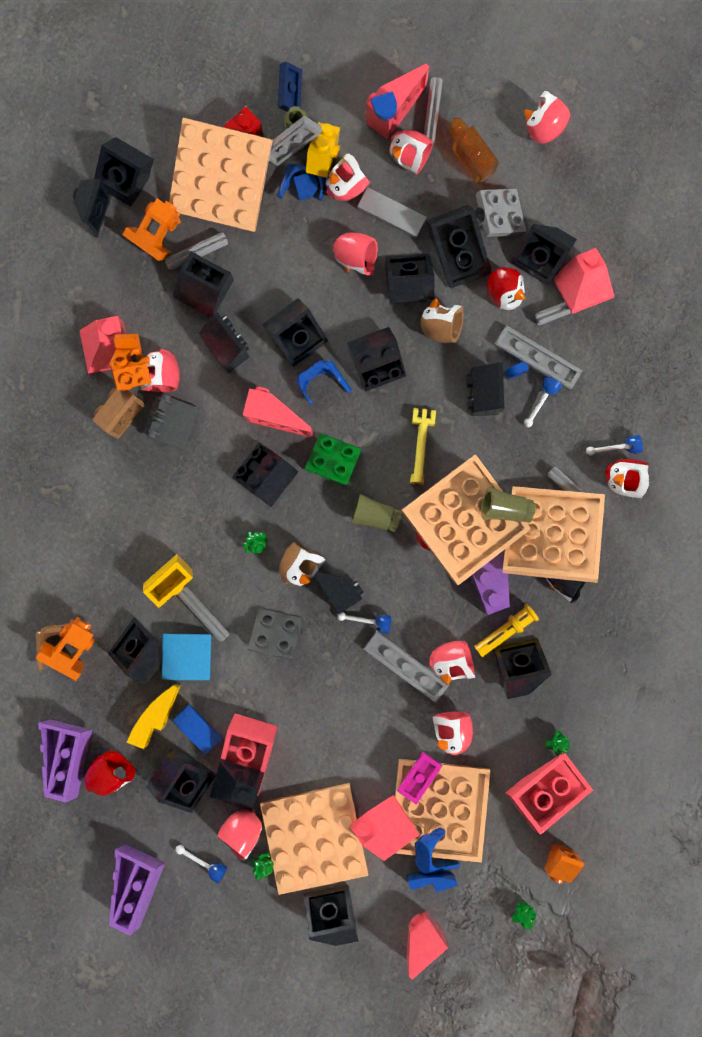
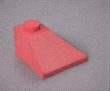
(584, 281)
(99, 343)
(385, 828)
(424, 943)

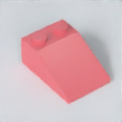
(406, 92)
(269, 411)
(249, 742)
(549, 793)

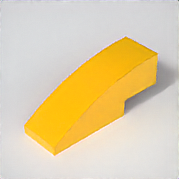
(153, 718)

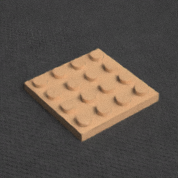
(220, 174)
(452, 522)
(562, 536)
(451, 802)
(313, 838)

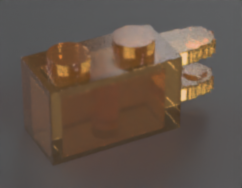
(472, 150)

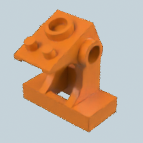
(164, 214)
(127, 373)
(77, 635)

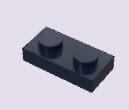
(289, 86)

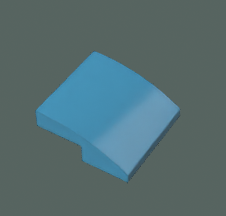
(186, 656)

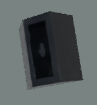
(202, 284)
(225, 345)
(377, 359)
(265, 474)

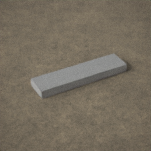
(537, 357)
(405, 666)

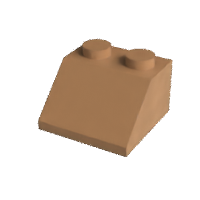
(118, 412)

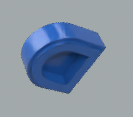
(384, 106)
(306, 186)
(516, 370)

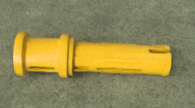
(483, 647)

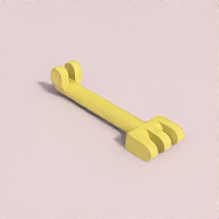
(423, 422)

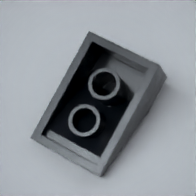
(459, 246)

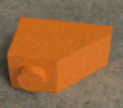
(563, 864)

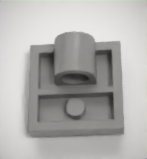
(499, 212)

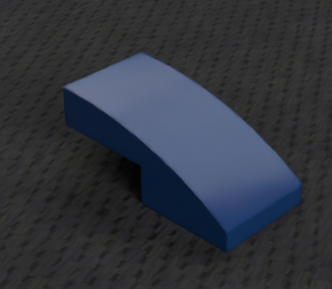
(197, 729)
(440, 880)

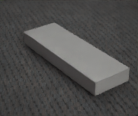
(293, 139)
(391, 213)

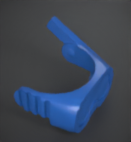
(294, 169)
(317, 369)
(424, 849)

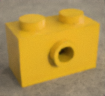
(323, 151)
(168, 581)

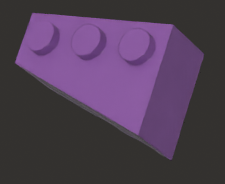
(492, 585)
(64, 758)
(134, 886)

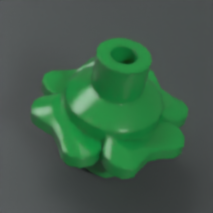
(255, 542)
(558, 744)
(262, 866)
(524, 915)

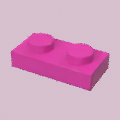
(419, 777)

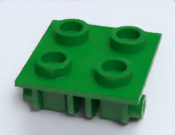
(333, 459)

